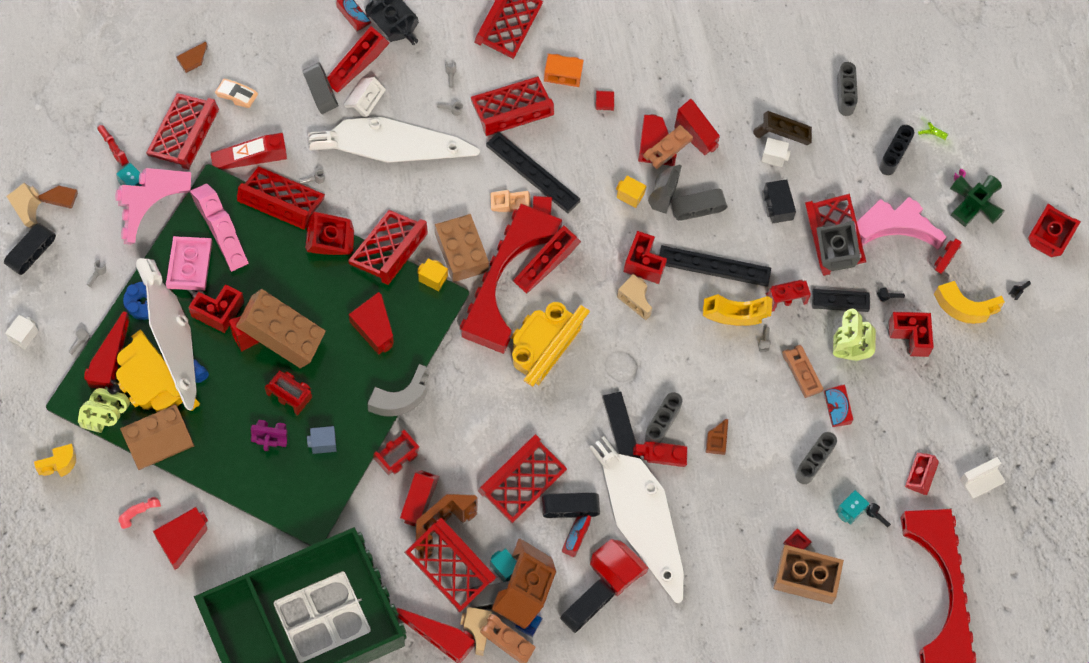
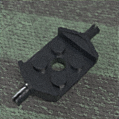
(397, 25)

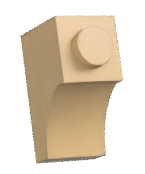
(25, 202)
(633, 295)
(473, 623)

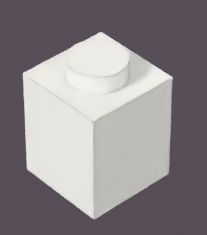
(775, 152)
(22, 331)

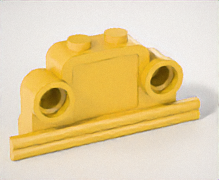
(545, 339)
(147, 376)

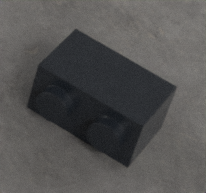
(779, 201)

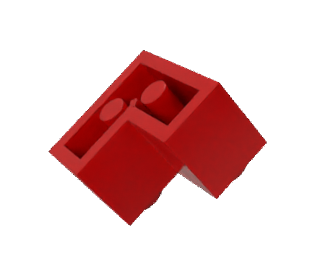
(641, 260)
(219, 311)
(916, 328)

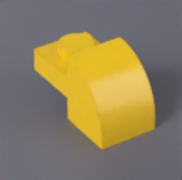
(62, 461)

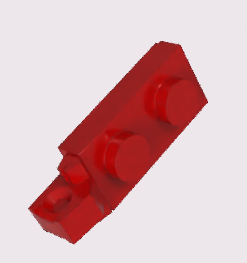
(662, 453)

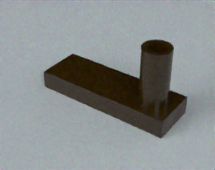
(784, 127)

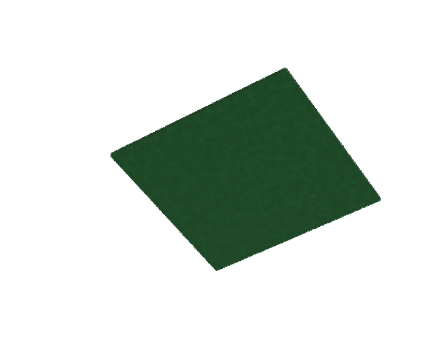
(287, 484)

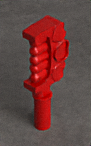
(118, 154)

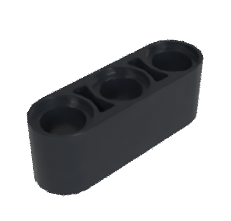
(892, 156)
(29, 248)
(570, 505)
(587, 605)

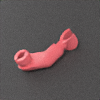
(124, 519)

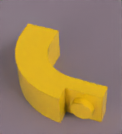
(963, 309)
(737, 313)

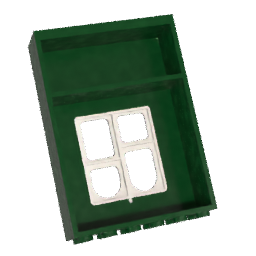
(248, 620)

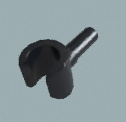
(1018, 290)
(884, 295)
(113, 390)
(872, 511)

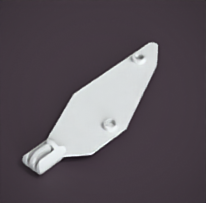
(390, 141)
(170, 330)
(643, 516)

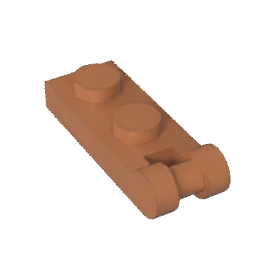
(668, 146)
(803, 371)
(507, 639)

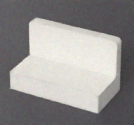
(365, 96)
(983, 478)

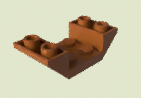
(462, 506)
(527, 585)

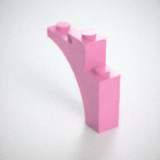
(138, 199)
(905, 220)
(220, 226)

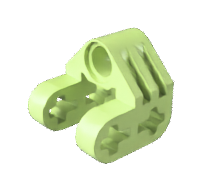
(850, 345)
(95, 413)

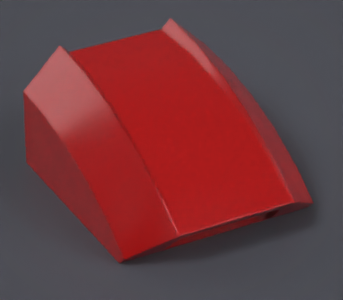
(1053, 231)
(329, 234)
(617, 565)

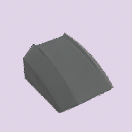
(664, 189)
(839, 246)

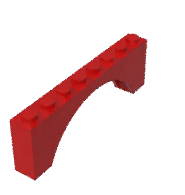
(484, 320)
(937, 535)

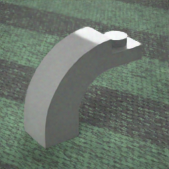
(400, 402)

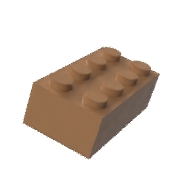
(280, 328)

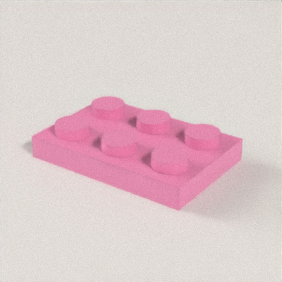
(189, 263)

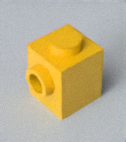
(630, 191)
(432, 274)

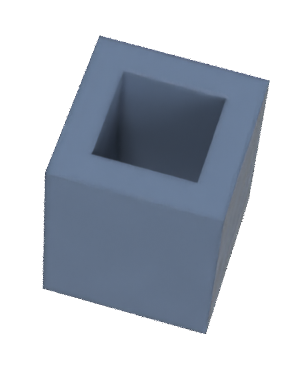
(322, 440)

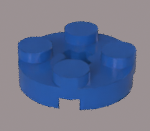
(132, 303)

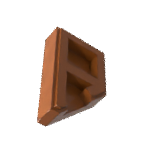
(192, 58)
(60, 196)
(717, 439)

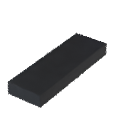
(840, 300)

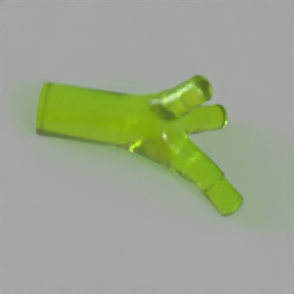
(934, 131)

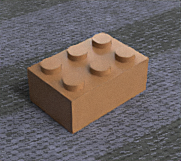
(461, 248)
(808, 574)

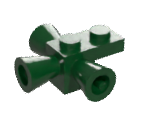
(976, 200)

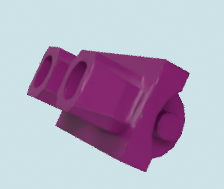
(269, 436)

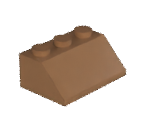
(157, 437)

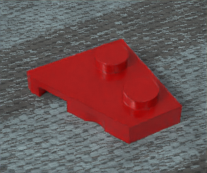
(951, 248)

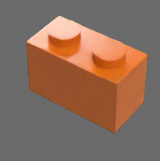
(563, 70)

